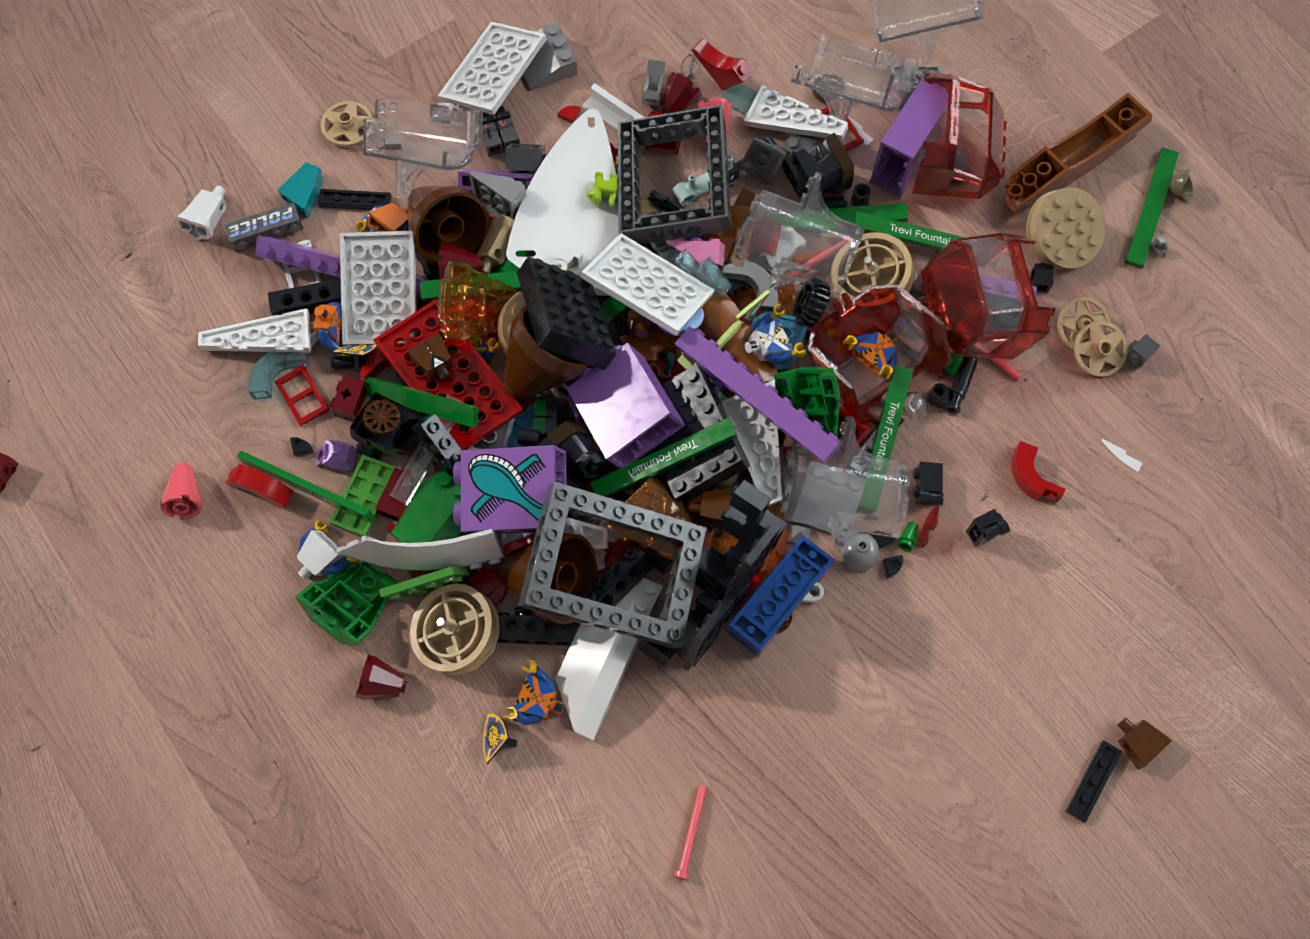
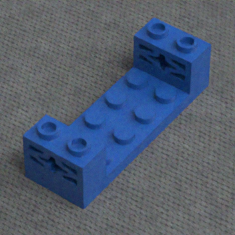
(779, 595)

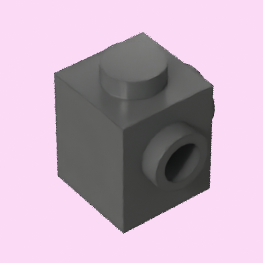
(1142, 350)

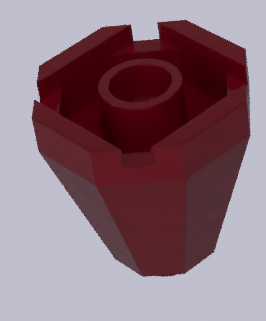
(679, 94)
(456, 254)
(379, 680)

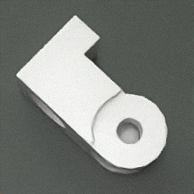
(568, 257)

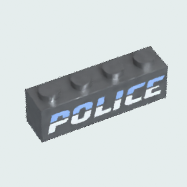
(270, 223)

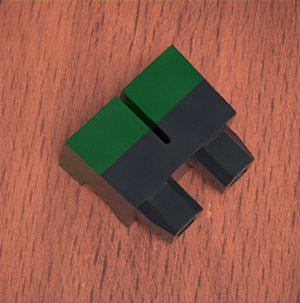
(547, 415)

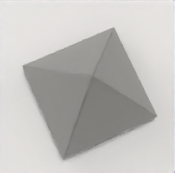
(796, 533)

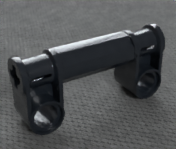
(954, 395)

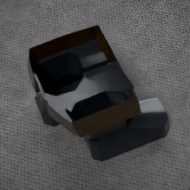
(830, 161)
(400, 442)
(579, 452)

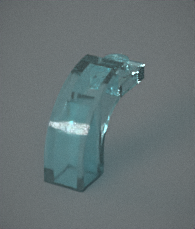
(268, 368)

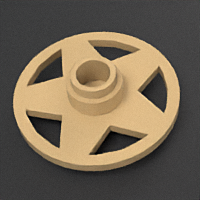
(344, 123)
(1080, 319)
(1100, 348)

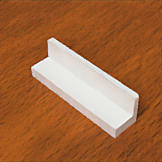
(610, 107)

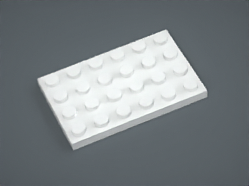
(492, 67)
(376, 283)
(647, 284)

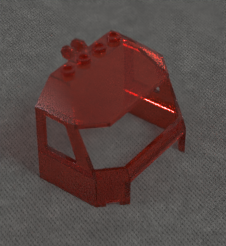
(939, 160)

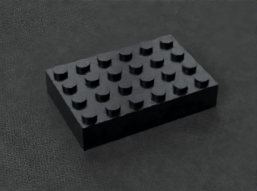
(565, 313)
(699, 408)

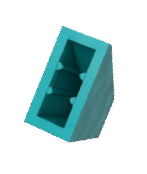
(303, 188)

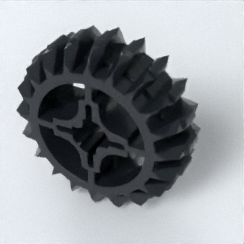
(811, 302)

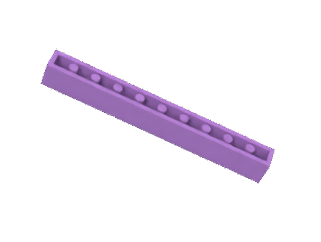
(308, 258)
(757, 395)

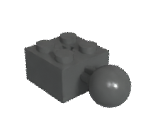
(524, 157)

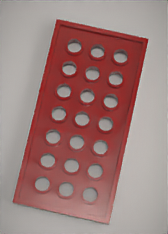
(466, 353)

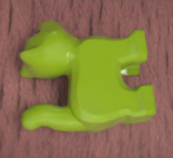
(603, 188)

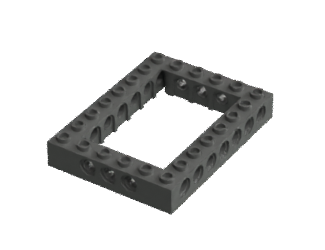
(666, 128)
(539, 597)

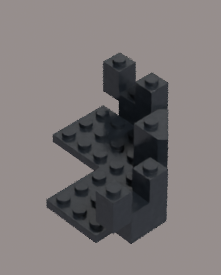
(727, 575)

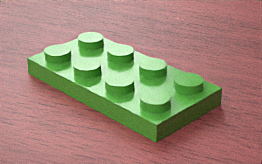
(363, 489)
(420, 584)

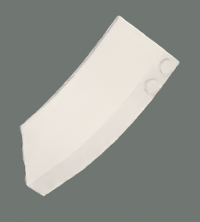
(462, 551)
(599, 662)

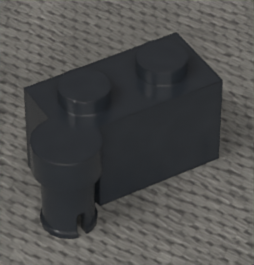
(928, 484)
(987, 527)

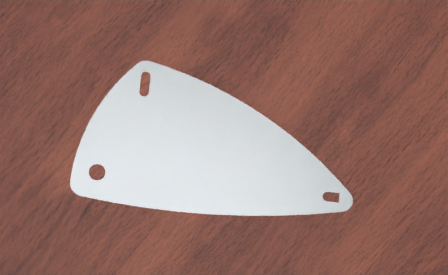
(557, 200)

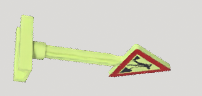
(744, 316)

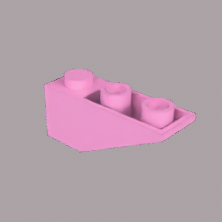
(702, 249)

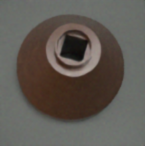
(446, 217)
(533, 369)
(573, 573)

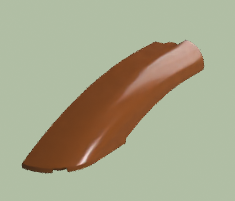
(1076, 153)
(718, 318)

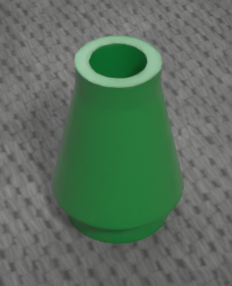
(908, 537)

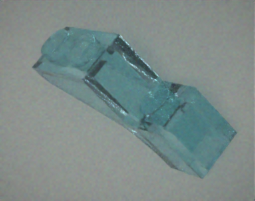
(704, 271)

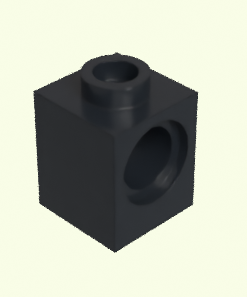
(1042, 277)

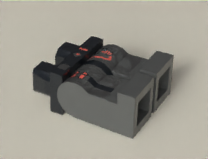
(496, 126)

